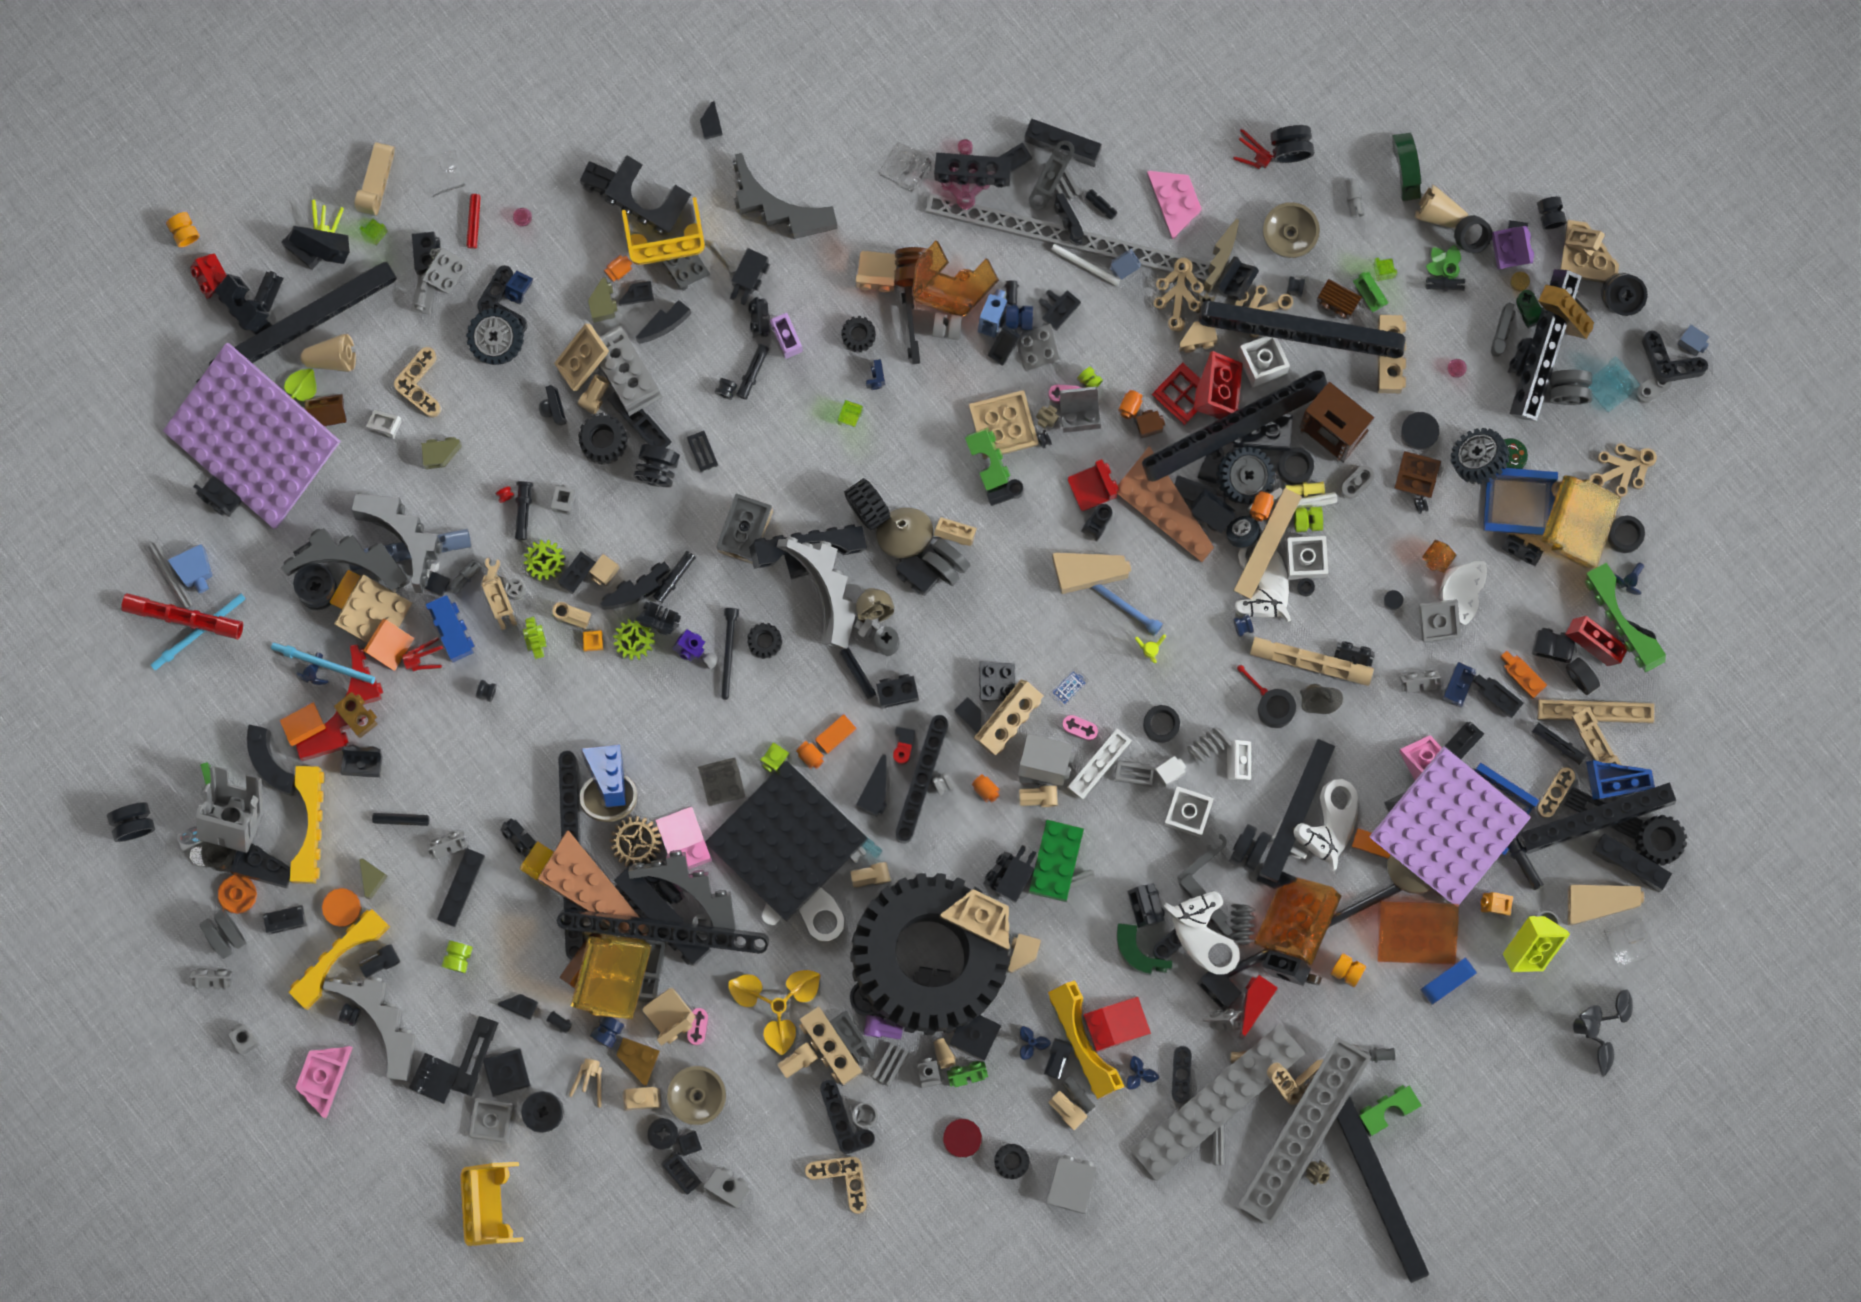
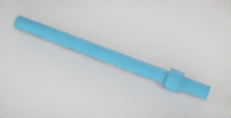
(291, 652)
(168, 655)

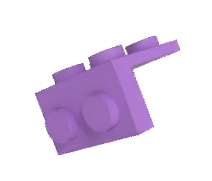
(1512, 247)

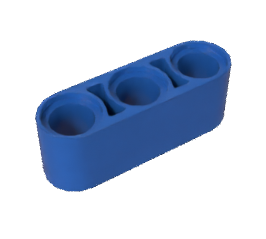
(1448, 981)

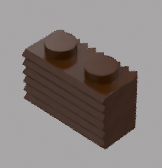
(1338, 299)

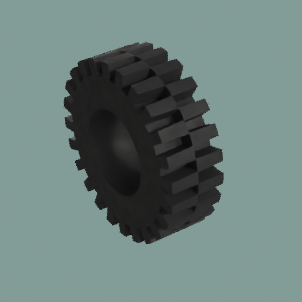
(891, 990)

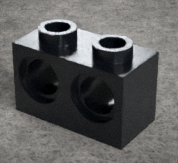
(421, 253)
(898, 696)

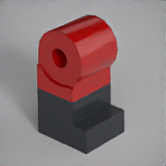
(903, 751)

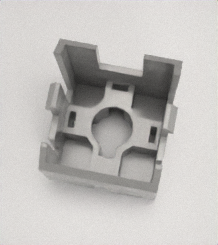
(220, 806)

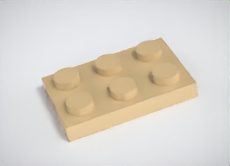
(581, 357)

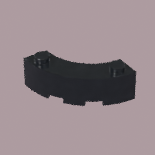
(261, 757)

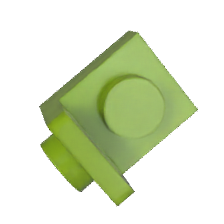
(774, 757)

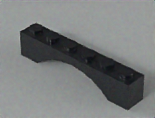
(846, 540)

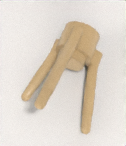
(589, 1069)

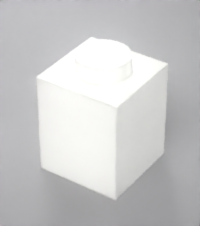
(1170, 771)

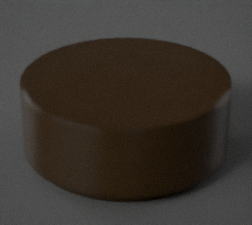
(1313, 979)

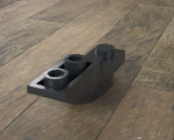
(628, 593)

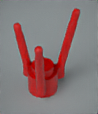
(1262, 156)
(413, 658)

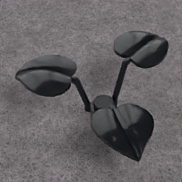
(1589, 1025)

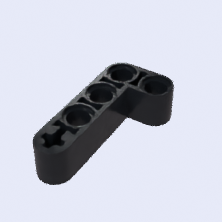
(842, 1116)

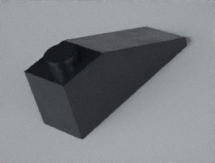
(323, 244)
(874, 794)

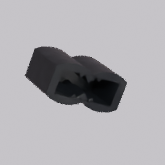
(1553, 645)

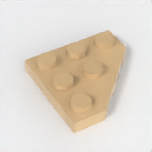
(1592, 268)

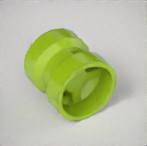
(1089, 378)

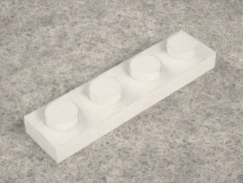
(1099, 764)

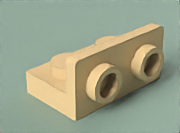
(955, 531)

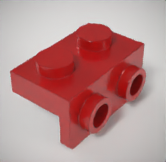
(208, 273)

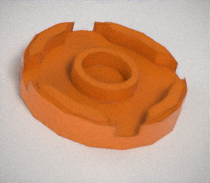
(237, 894)
(341, 907)

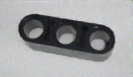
(1168, 944)

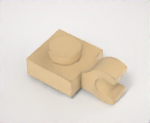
(492, 570)

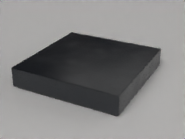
(506, 1072)

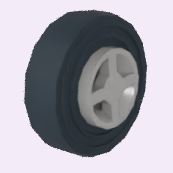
(1243, 531)

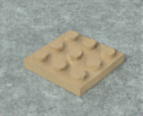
(1008, 419)
(367, 608)

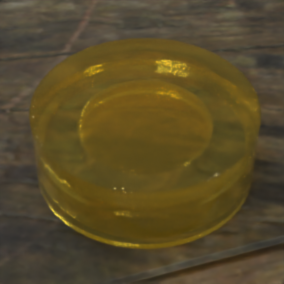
(1520, 281)

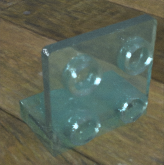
(1613, 384)

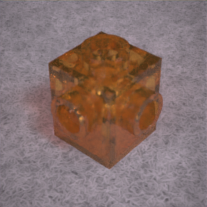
(1439, 556)

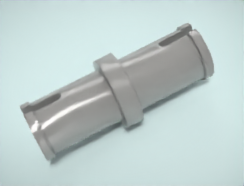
(1354, 198)

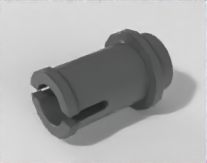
(1382, 1054)

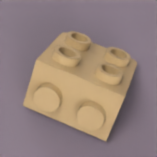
(876, 271)
(669, 1015)

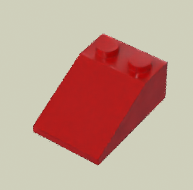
(1219, 386)
(1256, 999)
(1116, 1024)

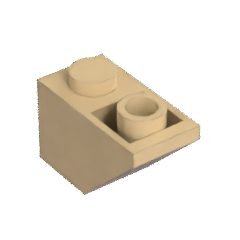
(1198, 337)
(1024, 952)

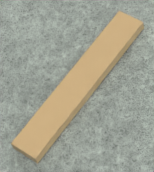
(1267, 543)
(1602, 711)

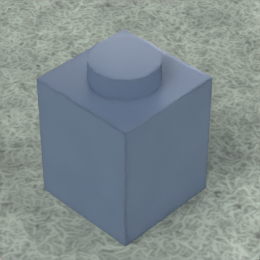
(1125, 264)
(1694, 340)

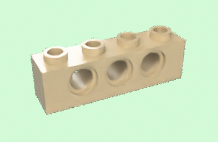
(1389, 383)
(998, 720)
(818, 1018)

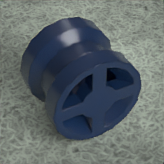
(1243, 625)

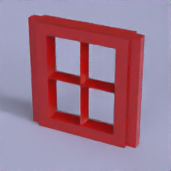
(1172, 405)

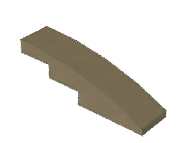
(1222, 251)

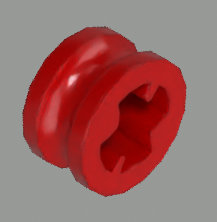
(504, 494)

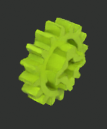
(537, 560)
(534, 637)
(625, 638)

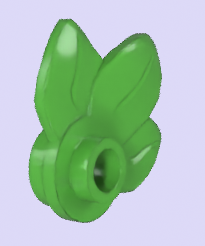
(1442, 260)

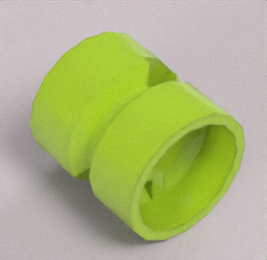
(1301, 519)
(457, 956)

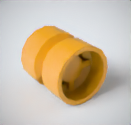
(183, 230)
(1348, 970)

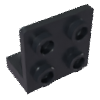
(220, 495)

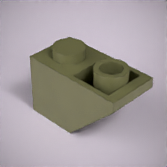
(600, 302)
(439, 453)

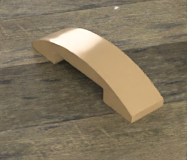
(1593, 737)

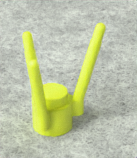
(322, 226)
(1150, 649)

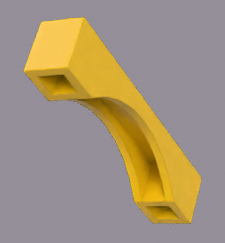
(304, 865)
(310, 987)
(1068, 1004)

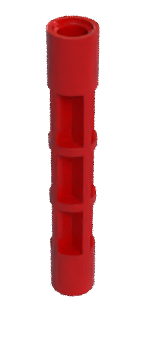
(170, 613)

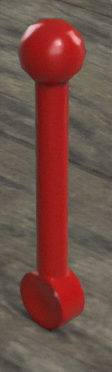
(1241, 668)

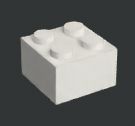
(1263, 360)
(1307, 557)
(1188, 812)

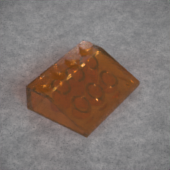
(1298, 919)
(1417, 932)

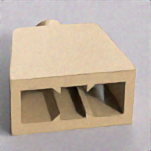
(641, 1098)

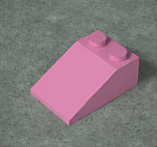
(1419, 755)
(683, 833)

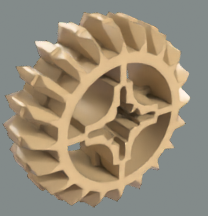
(639, 833)

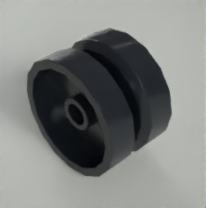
(1292, 144)
(1626, 283)
(130, 822)
(1250, 848)

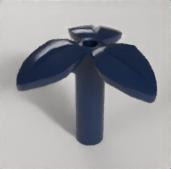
(1631, 580)
(309, 673)
(1040, 1043)
(1148, 1075)

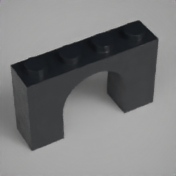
(619, 193)

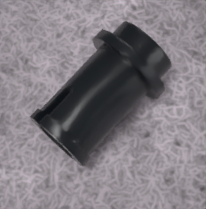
(1011, 290)
(559, 1022)

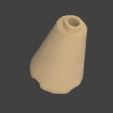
(1439, 209)
(331, 354)

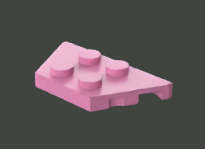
(1176, 199)
(322, 1076)

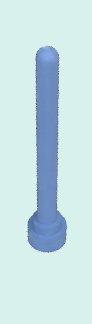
(1152, 625)

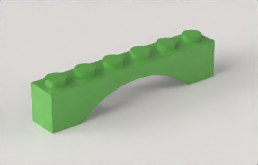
(1645, 649)

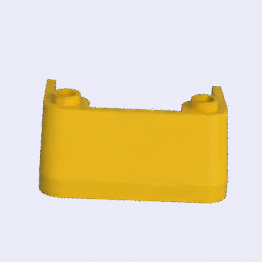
(645, 253)
(483, 1204)

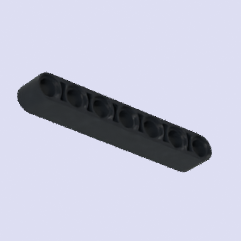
(922, 769)

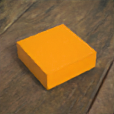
(592, 641)

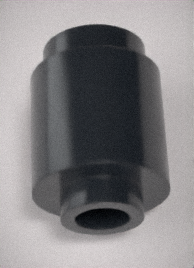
(670, 891)

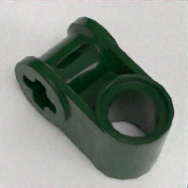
(1529, 311)

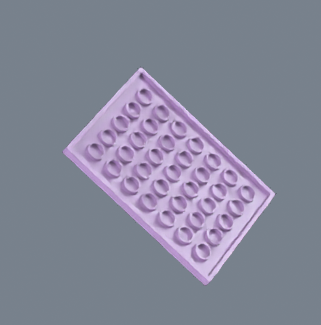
(251, 435)

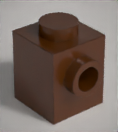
(1150, 423)

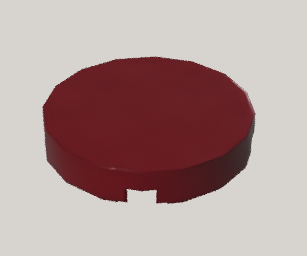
(962, 1138)

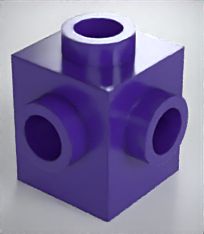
(689, 645)

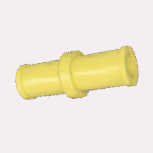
(1307, 488)

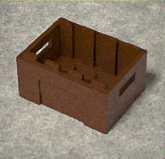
(1339, 417)

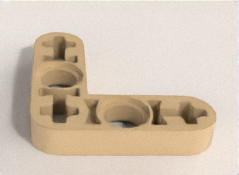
(412, 380)
(1292, 1086)
(849, 1175)

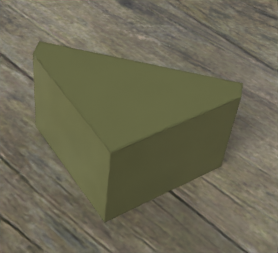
(371, 877)

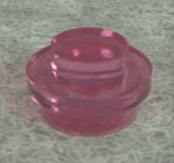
(522, 217)
(1457, 368)

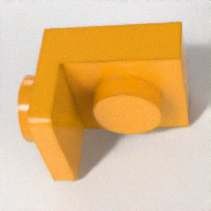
(1496, 903)

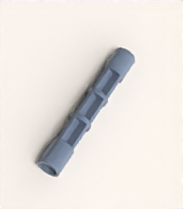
(451, 541)

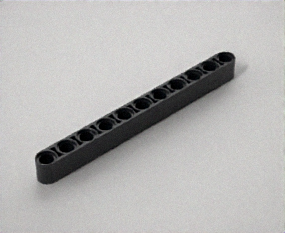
(317, 312)
(1302, 329)
(1234, 426)
(573, 826)
(653, 933)
(1381, 1192)

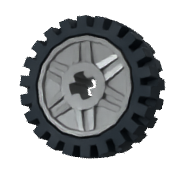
(508, 333)

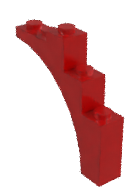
(333, 737)

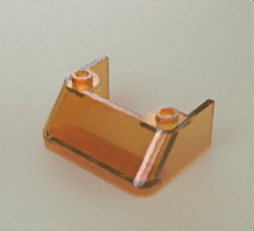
(947, 293)

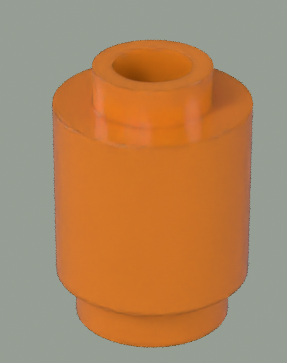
(618, 268)
(1130, 404)
(1262, 506)
(810, 755)
(986, 788)

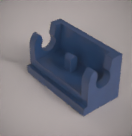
(1459, 684)

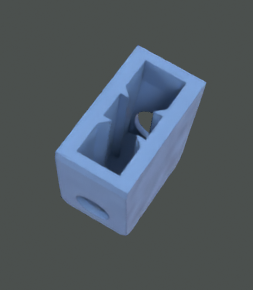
(992, 313)
(193, 568)

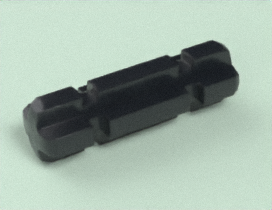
(1101, 204)

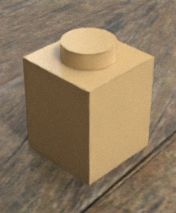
(603, 570)

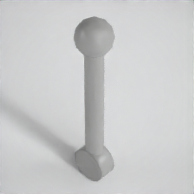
(731, 268)

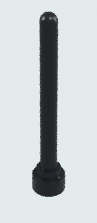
(731, 616)

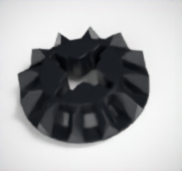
(658, 1126)

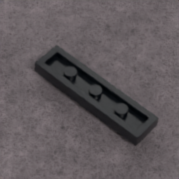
(461, 887)

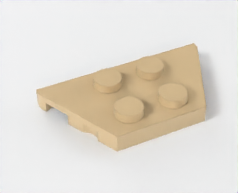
(981, 917)

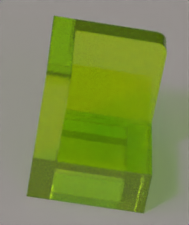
(374, 231)
(1384, 269)
(850, 413)

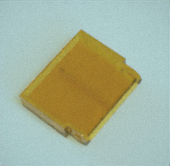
(1580, 521)
(611, 976)

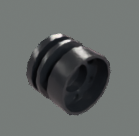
(655, 470)
(310, 577)
(532, 1117)

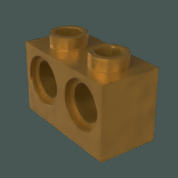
(352, 717)

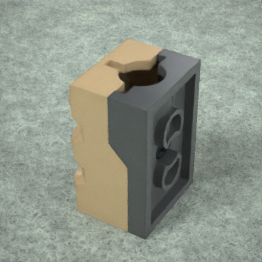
(744, 524)

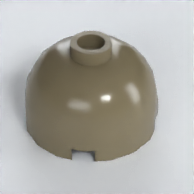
(874, 604)

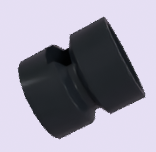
(1552, 213)

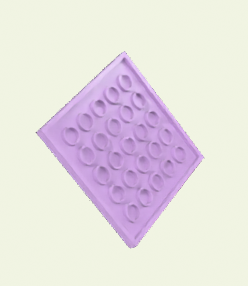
(1450, 826)

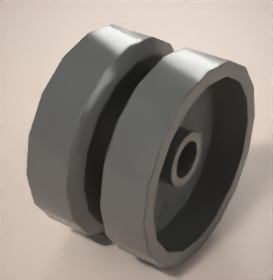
(1571, 387)
(946, 562)
(220, 935)

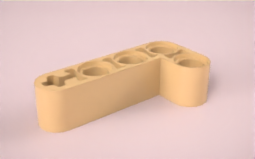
(370, 197)

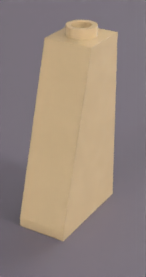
(1087, 570)
(1598, 901)

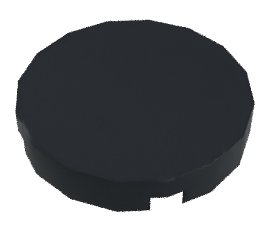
(1420, 430)

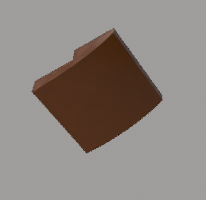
(1417, 474)

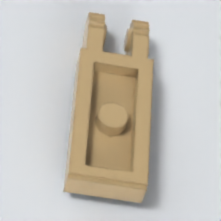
(498, 601)

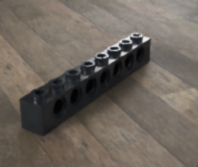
(1543, 353)
(1598, 818)

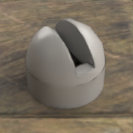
(709, 660)

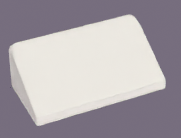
(1239, 760)

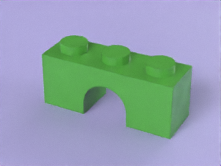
(983, 442)
(1403, 1100)

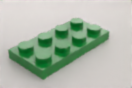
(1056, 860)

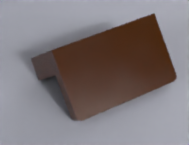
(327, 409)

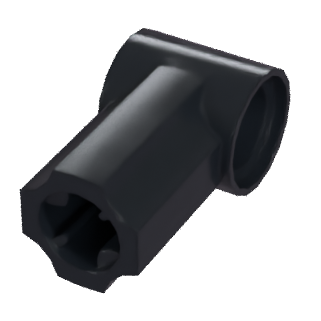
(1002, 493)
(383, 959)
(1058, 1055)

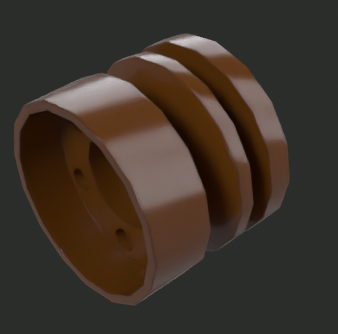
(906, 260)

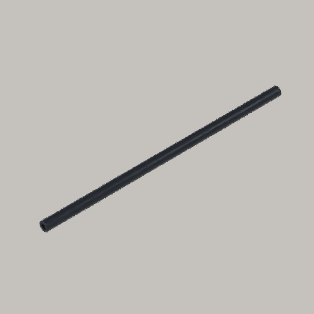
(1337, 917)

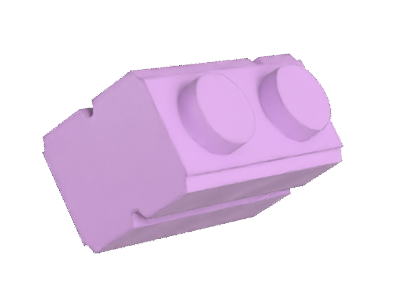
(786, 335)

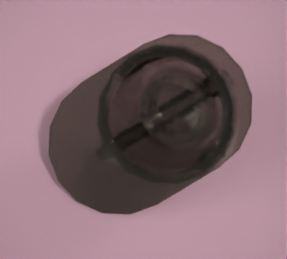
(1320, 699)
(213, 856)

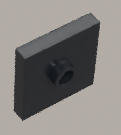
(976, 1037)

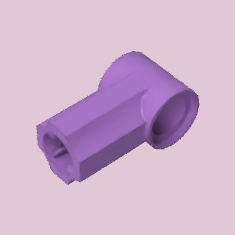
(878, 1027)

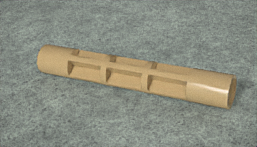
(1311, 661)

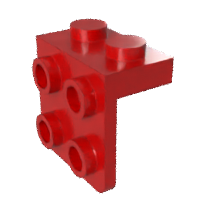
(1093, 486)

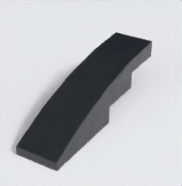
(642, 424)

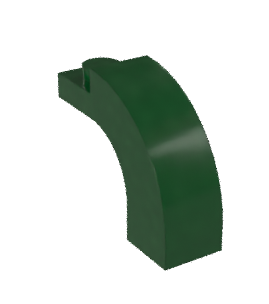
(1408, 164)
(1131, 954)

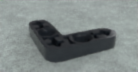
(494, 300)
(1670, 367)

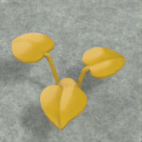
(778, 1034)

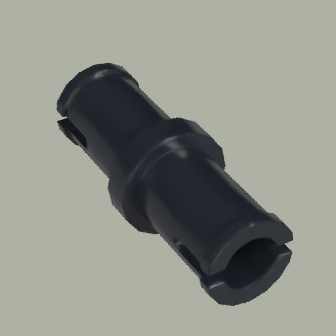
(1445, 284)

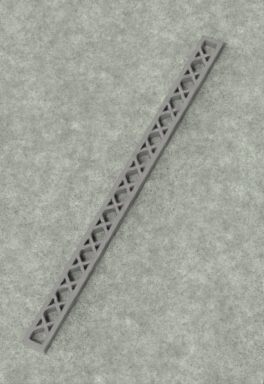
(1053, 227)

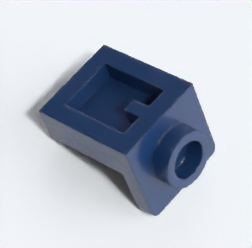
(517, 287)
(877, 371)

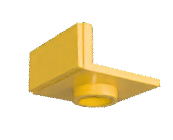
(536, 860)

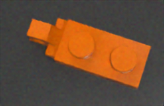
(1523, 675)

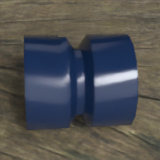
(1019, 317)
(607, 1038)

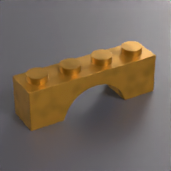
(1562, 303)

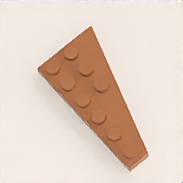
(1165, 508)
(582, 882)

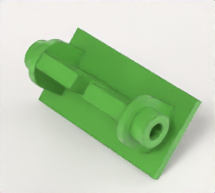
(1370, 291)
(975, 1070)

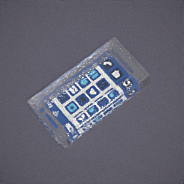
(1069, 687)

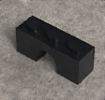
(232, 293)

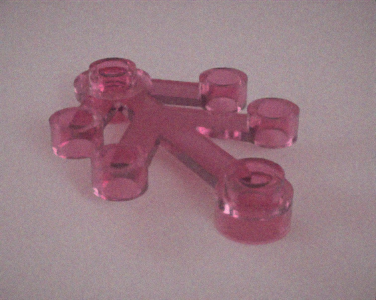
(965, 193)

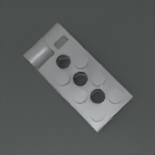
(627, 372)

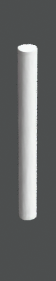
(1086, 265)

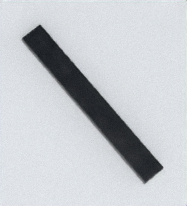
(1297, 810)

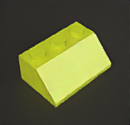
(1534, 945)

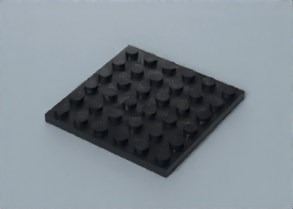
(786, 840)

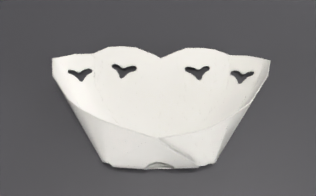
(1460, 585)

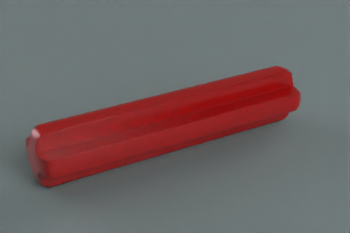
(473, 221)

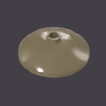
(1292, 218)
(905, 540)
(595, 807)
(1405, 878)
(688, 1083)

